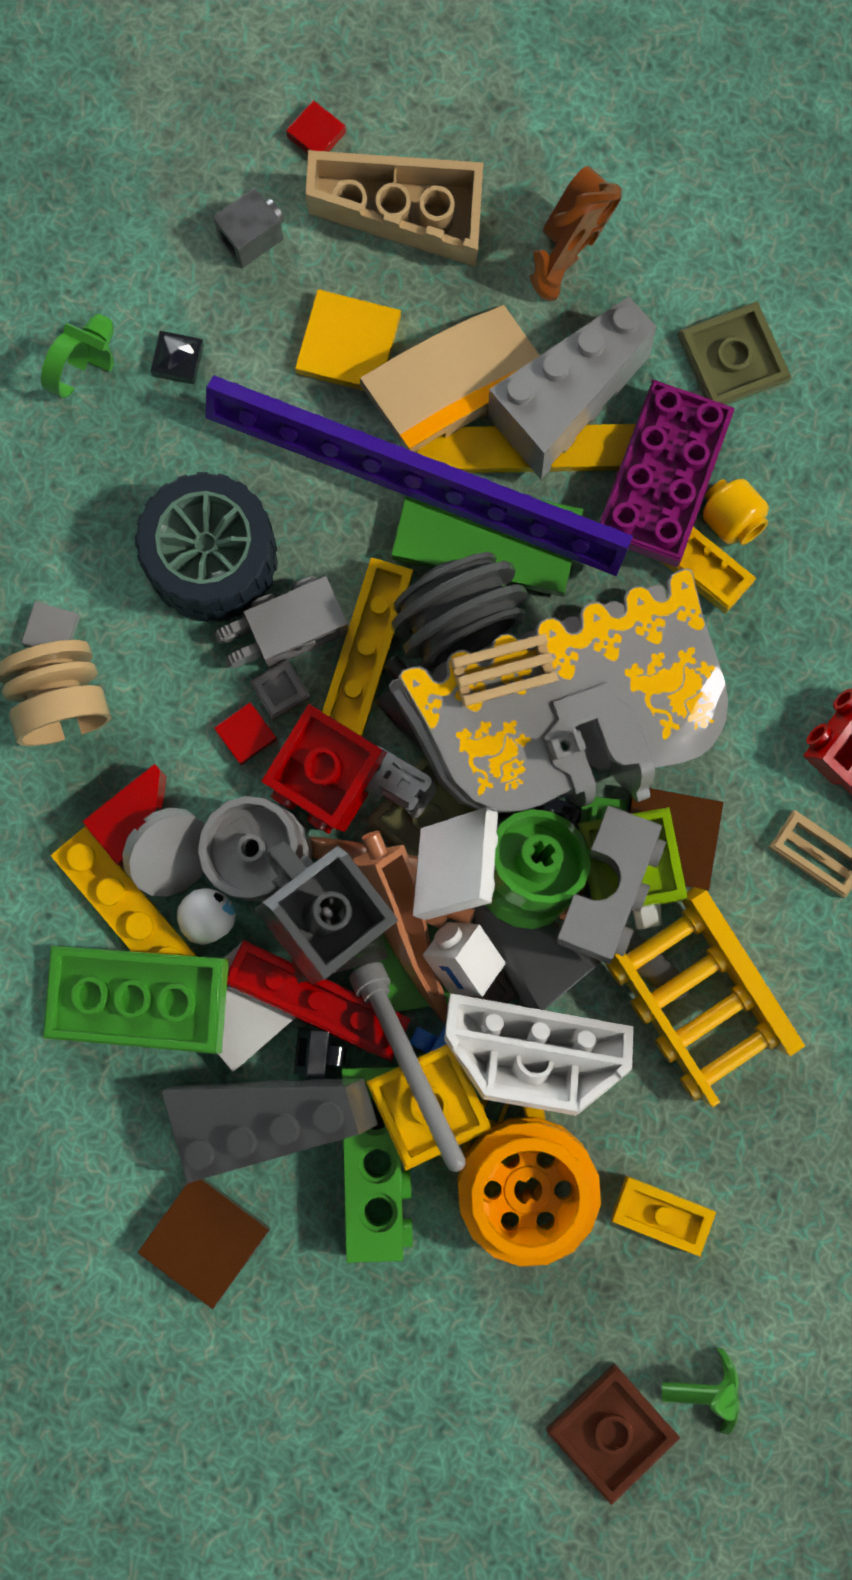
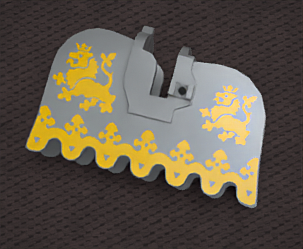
(629, 697)

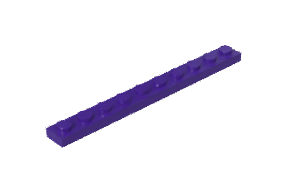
(416, 476)

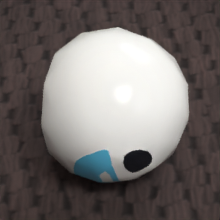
(205, 916)

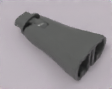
(533, 960)

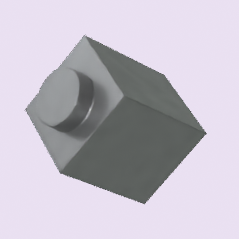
(249, 226)

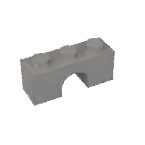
(628, 847)

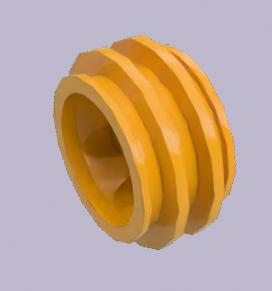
(527, 1242)

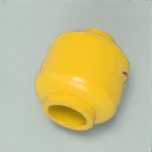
(735, 511)

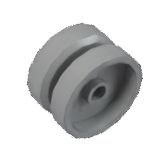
(232, 840)

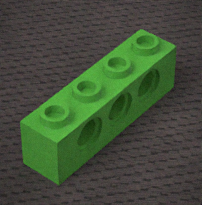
(367, 1238)

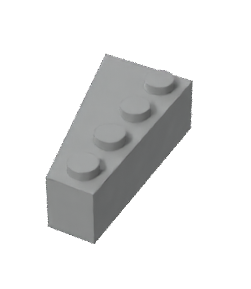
(568, 385)

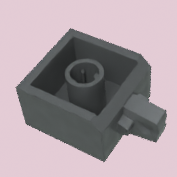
(303, 892)

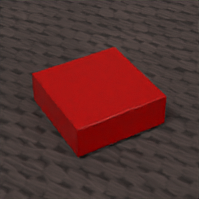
(316, 129)
(245, 733)

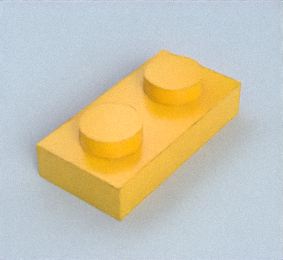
(663, 1215)

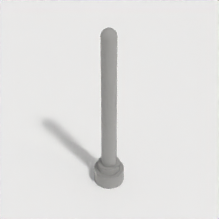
(372, 984)

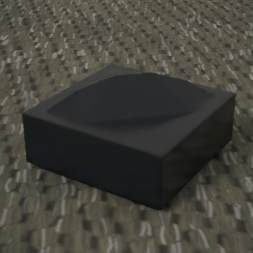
(177, 357)

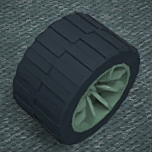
(206, 546)

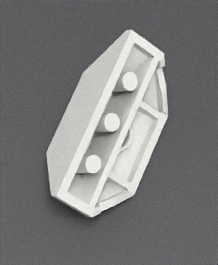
(536, 1054)

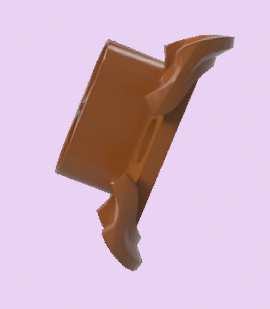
(571, 226)

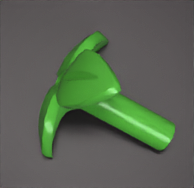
(721, 1397)

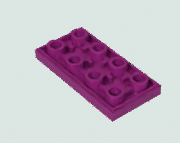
(666, 471)

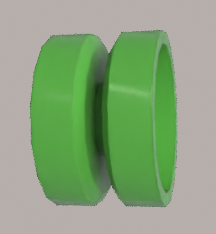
(537, 868)

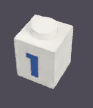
(464, 959)

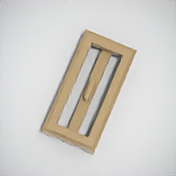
(543, 659)
(785, 832)

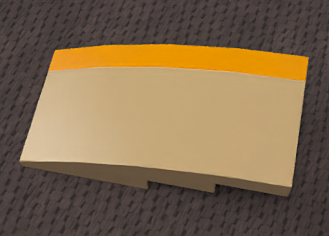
(448, 377)

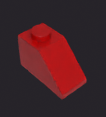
(126, 810)

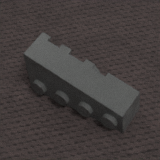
(253, 1122)

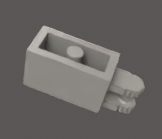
(287, 624)

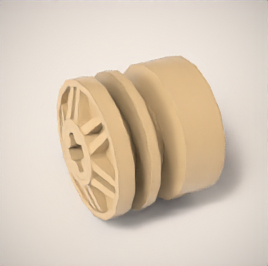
(52, 688)

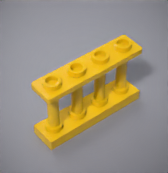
(747, 994)

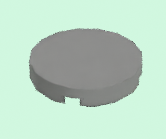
(164, 852)

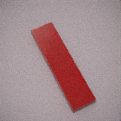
(319, 1005)

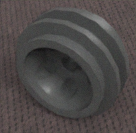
(458, 608)

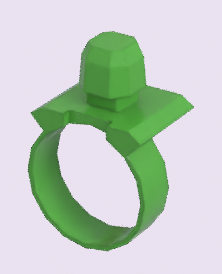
(81, 347)

